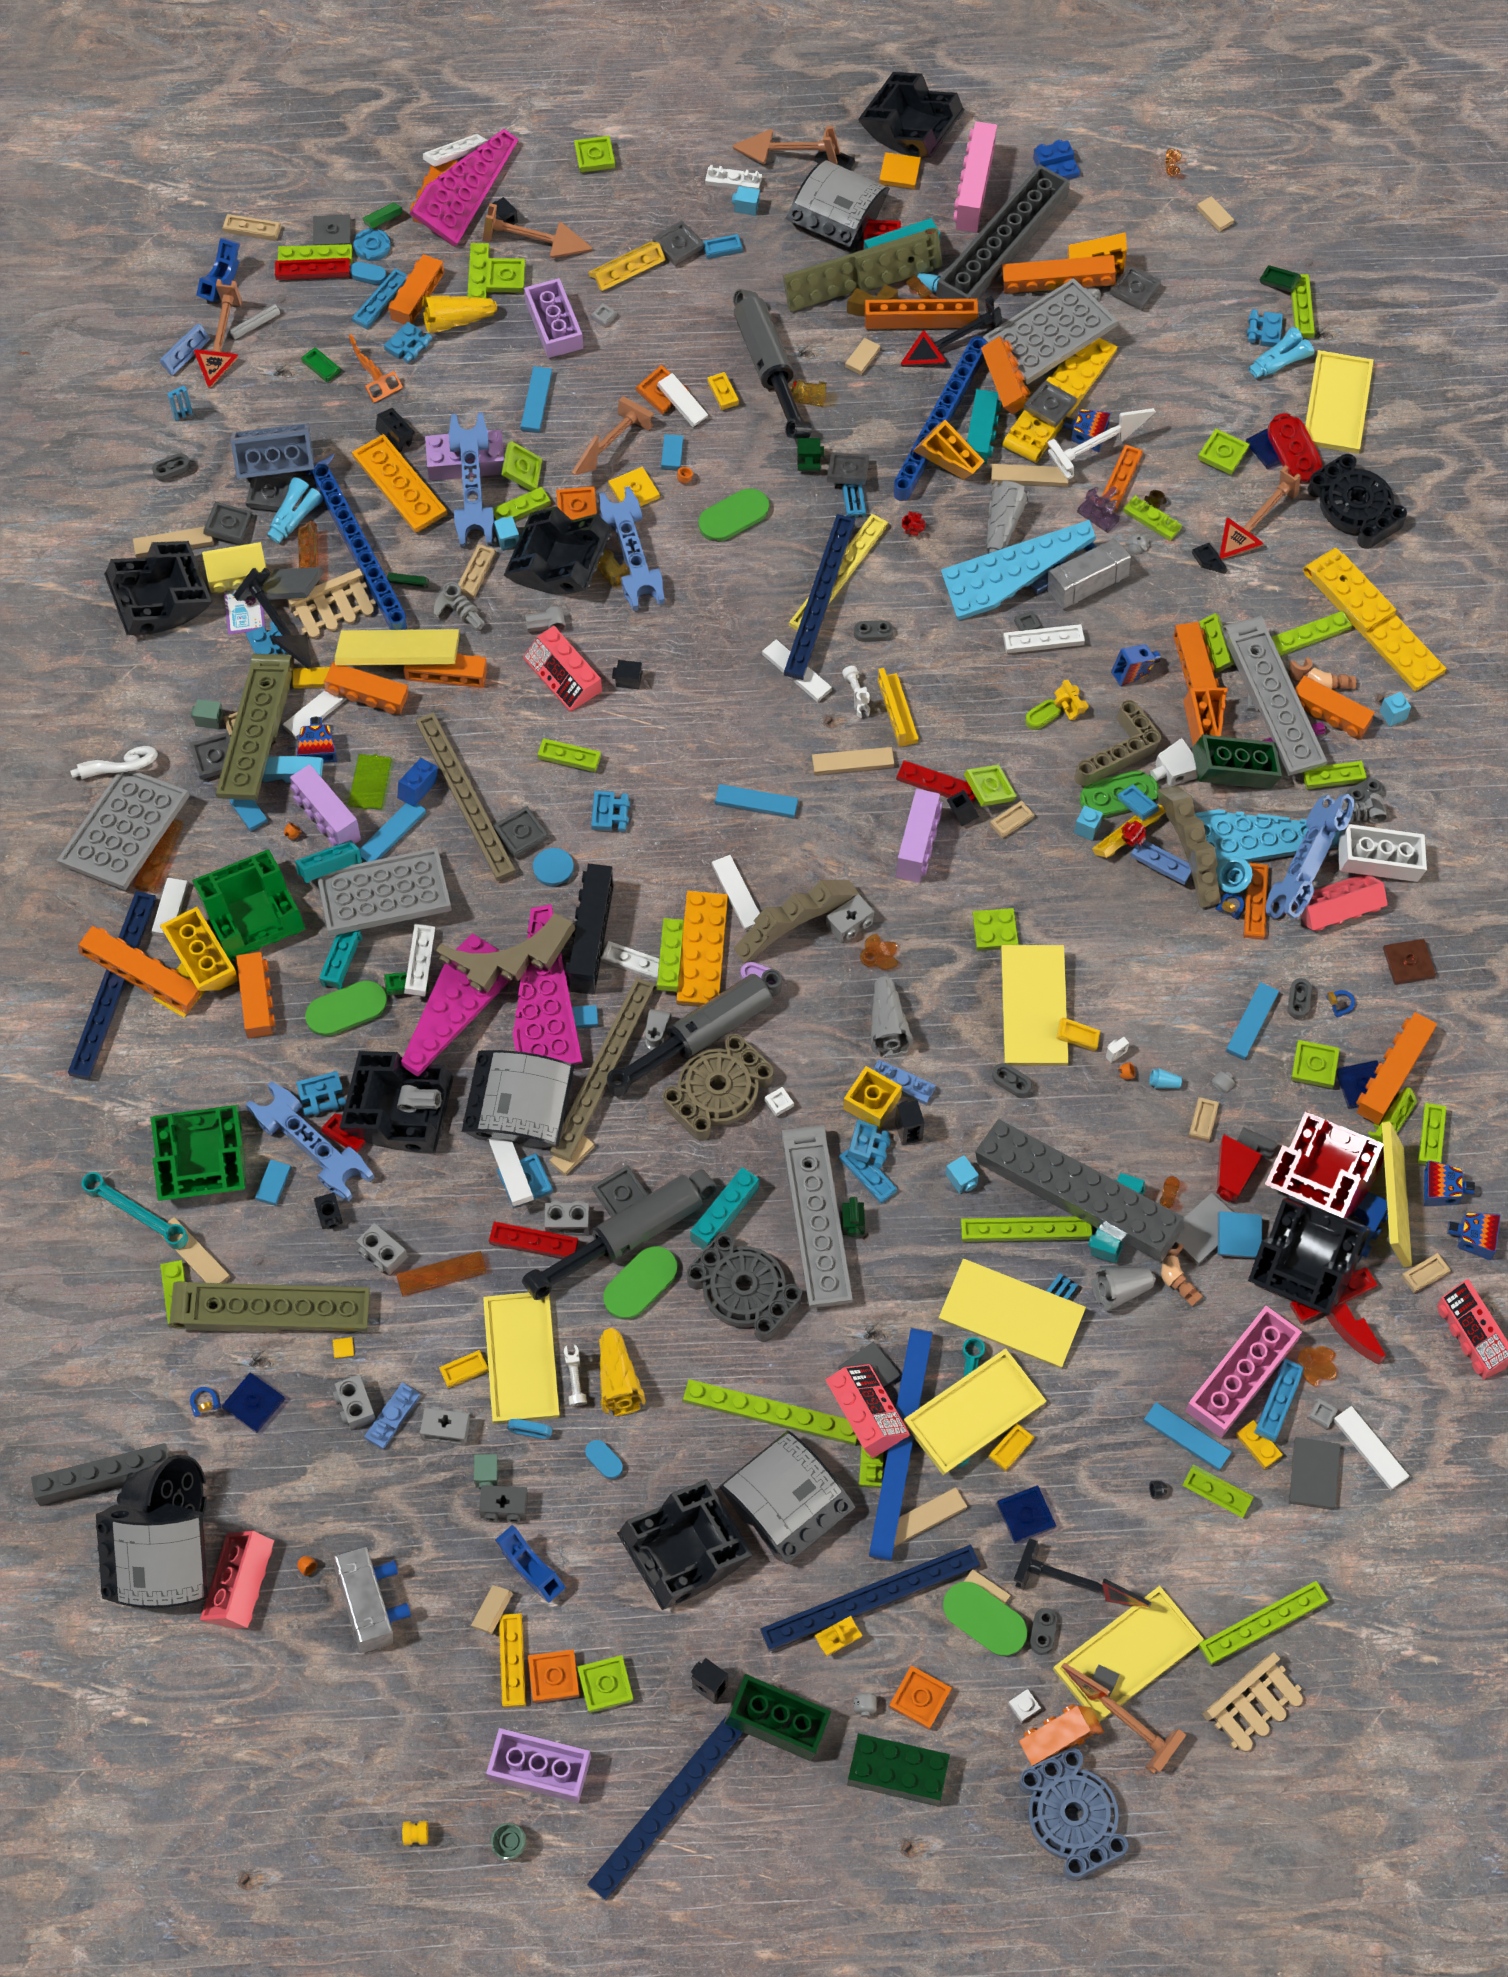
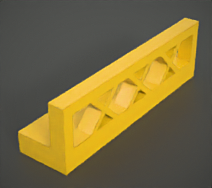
(627, 265)
(897, 708)

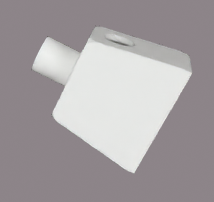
(1175, 764)

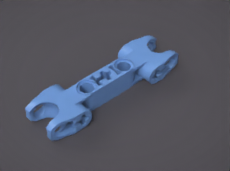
(473, 514)
(640, 580)
(1297, 884)
(336, 1166)

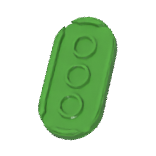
(733, 514)
(1103, 793)
(346, 1008)
(640, 1283)
(985, 1618)

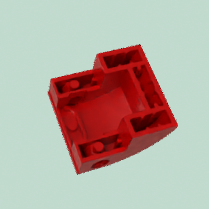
(1327, 1166)

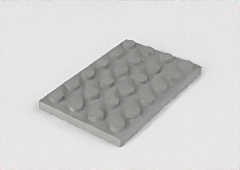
(1054, 329)
(123, 828)
(384, 892)

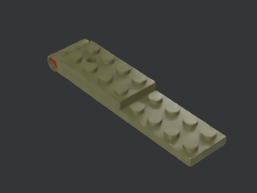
(864, 269)
(255, 726)
(268, 1307)

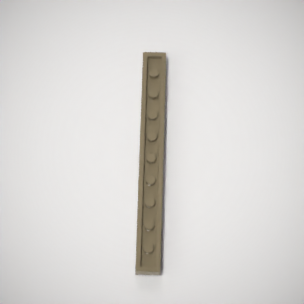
(465, 797)
(606, 1060)

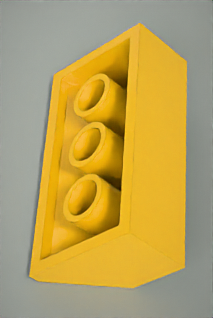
(199, 951)

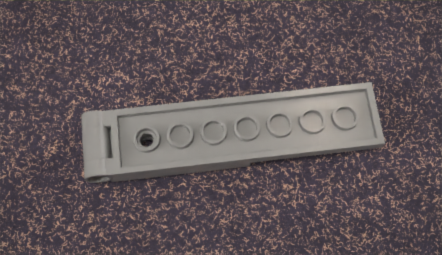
(1273, 694)
(816, 1216)

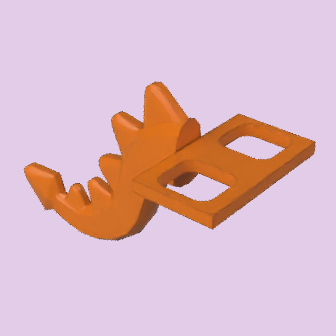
(375, 372)

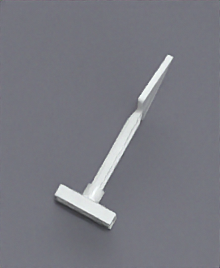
(1127, 425)

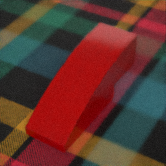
(1356, 1333)

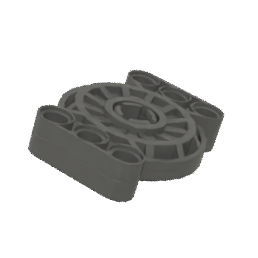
(746, 1307)

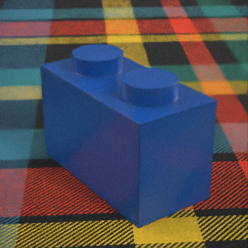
(417, 782)

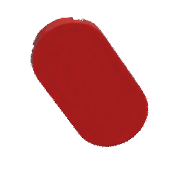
(1294, 446)

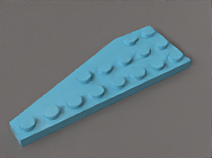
(992, 578)
(1254, 836)

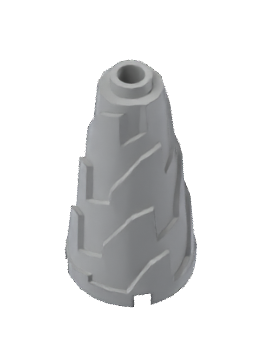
(1004, 512)
(889, 1024)

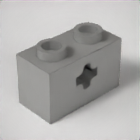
(850, 918)
(454, 1433)

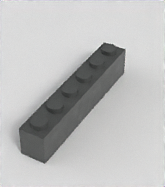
(94, 1475)

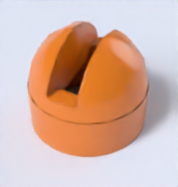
(684, 475)
(292, 830)
(1127, 1070)
(306, 1565)

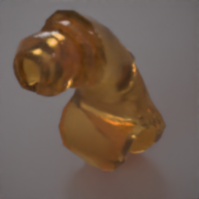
(1172, 157)
(917, 285)
(1169, 1192)

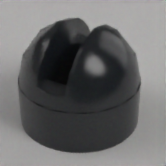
(1157, 1489)

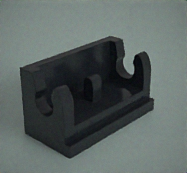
(394, 428)

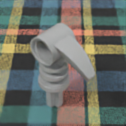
(459, 603)
(1372, 808)

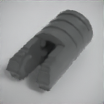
(1257, 1142)

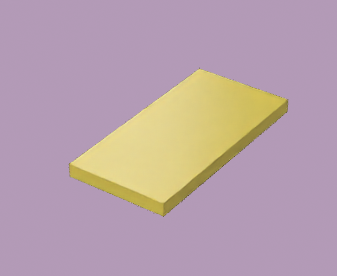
(1338, 401)
(397, 647)
(1033, 1004)
(1396, 1195)
(1012, 1313)
(520, 1358)
(974, 1411)
(1136, 1646)

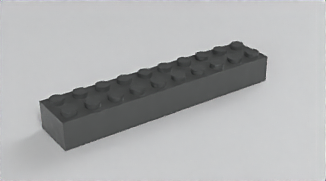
(1004, 236)
(1080, 1190)

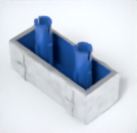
(1088, 572)
(364, 1600)

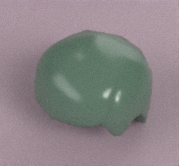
(508, 1841)

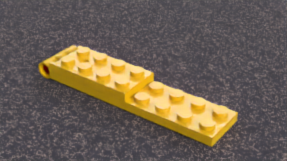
(1075, 376)
(1374, 618)

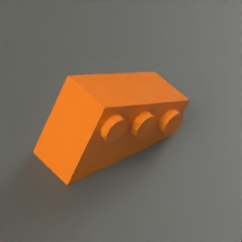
(1205, 711)
(1060, 1733)

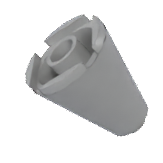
(1120, 1284)

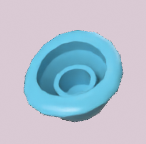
(1233, 874)

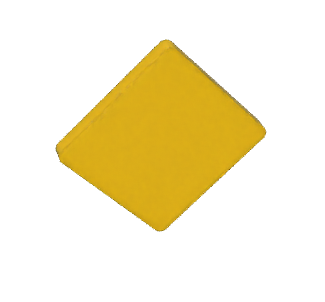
(343, 1347)

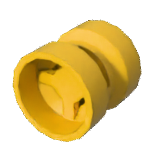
(415, 1833)

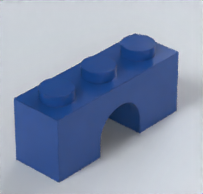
(1372, 1211)

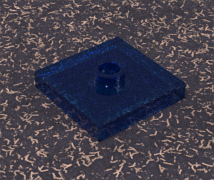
(1263, 449)
(1354, 1080)
(253, 1402)
(1026, 1514)

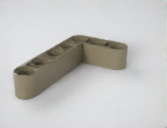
(1142, 743)

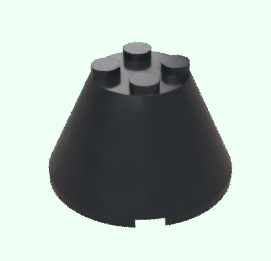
(170, 1481)

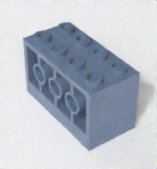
(272, 450)

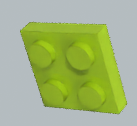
(594, 154)
(505, 275)
(1223, 451)
(521, 466)
(990, 785)
(994, 929)
(1315, 1064)
(605, 1684)

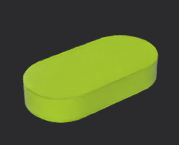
(1042, 715)

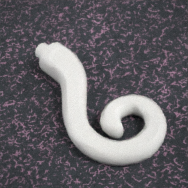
(131, 758)

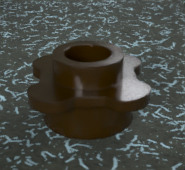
(1156, 498)

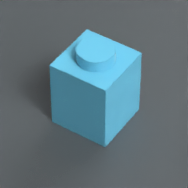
(746, 200)
(506, 532)
(1395, 709)
(1088, 823)
(962, 1175)

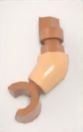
(1343, 681)
(1173, 1276)

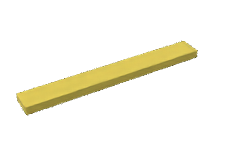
(855, 553)

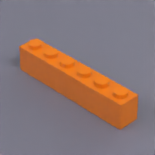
(1055, 273)
(920, 313)
(139, 969)
(1396, 1067)

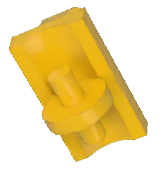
(1068, 699)
(838, 1636)

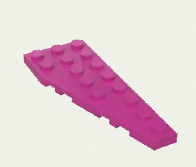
(455, 196)
(544, 1006)
(448, 1010)

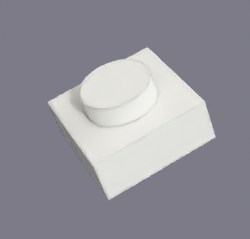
(1117, 1049)
(779, 1101)
(1024, 1706)

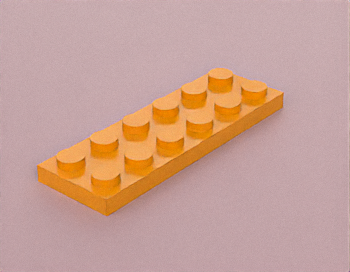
(399, 483)
(701, 948)

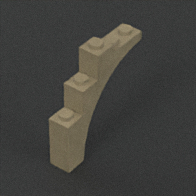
(1191, 832)
(799, 908)
(512, 962)

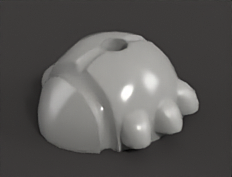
(1137, 544)

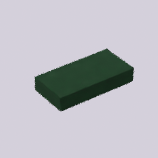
(1280, 278)
(408, 579)

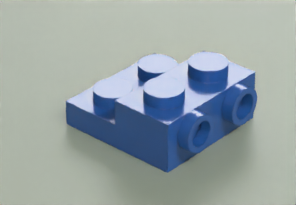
(1057, 158)

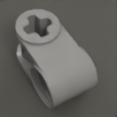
(656, 1028)

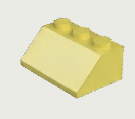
(230, 566)

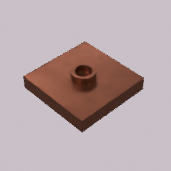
(1409, 961)

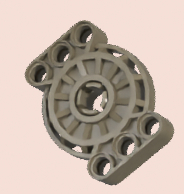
(718, 1106)

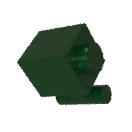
(809, 454)
(853, 1218)

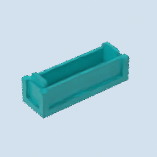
(328, 861)
(339, 959)

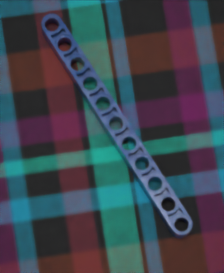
(943, 410)
(359, 548)
(899, 1454)

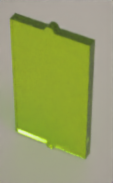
(370, 781)

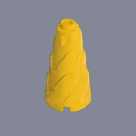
(446, 311)
(618, 1380)

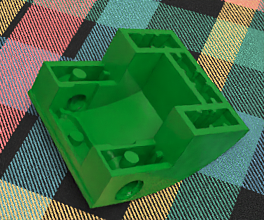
(248, 904)
(198, 1152)

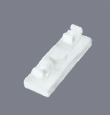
(732, 178)

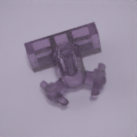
(1100, 509)

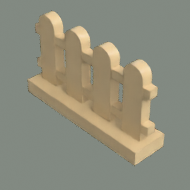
(326, 593)
(1246, 1710)

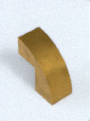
(856, 301)

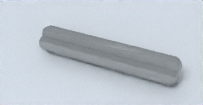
(254, 321)

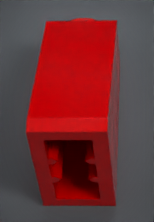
(1235, 1168)

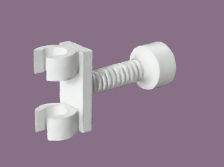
(861, 696)
(572, 1364)

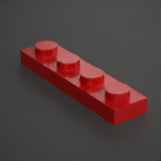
(312, 268)
(932, 780)
(532, 1240)
(1360, 1283)

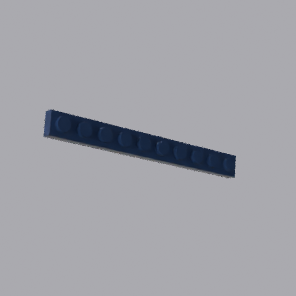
(819, 597)
(110, 991)
(869, 1597)
(664, 1810)

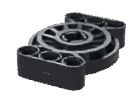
(1375, 513)

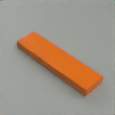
(1123, 472)
(1256, 903)

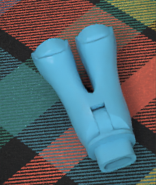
(1285, 352)
(286, 519)

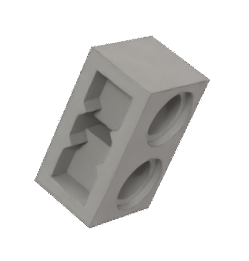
(566, 1224)
(385, 1246)
(357, 1401)

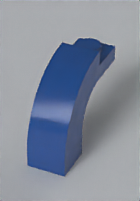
(224, 269)
(528, 1565)

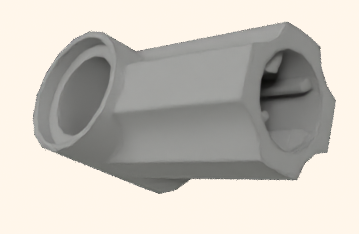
(543, 621)
(414, 1098)

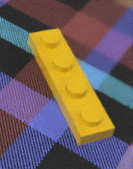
(1111, 843)

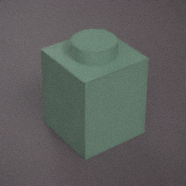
(207, 714)
(485, 1470)

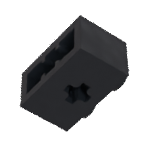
(909, 1122)
(709, 1680)

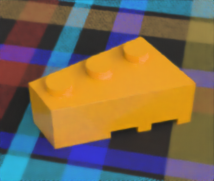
(1104, 246)
(949, 451)

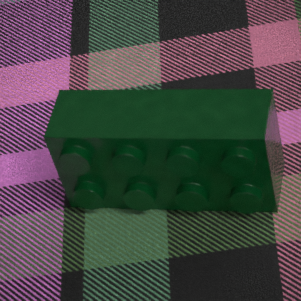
(1236, 761)
(777, 1717)
(898, 1769)

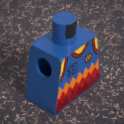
(1088, 425)
(1134, 664)
(316, 741)
(1444, 1184)
(1477, 1233)

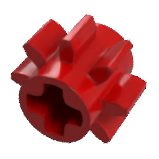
(913, 523)
(1133, 833)

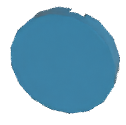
(371, 244)
(553, 867)

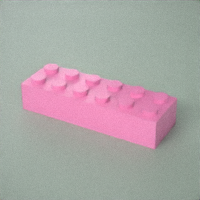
(974, 177)
(1243, 1371)

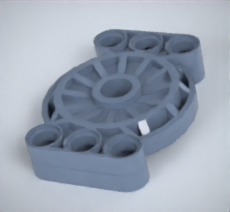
(1073, 1837)

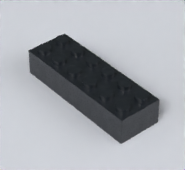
(590, 929)

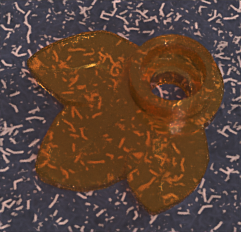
(880, 951)
(1319, 1366)

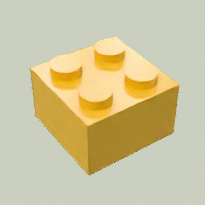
(872, 1097)

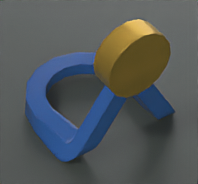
(1229, 907)
(1331, 996)
(205, 1406)

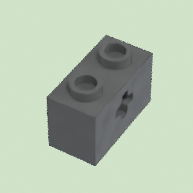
(494, 1496)

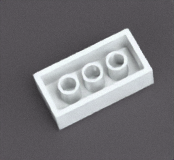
(1382, 852)

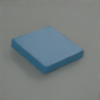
(535, 1176)
(1239, 1234)

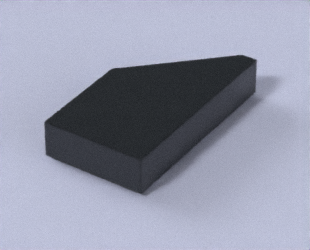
(1208, 558)

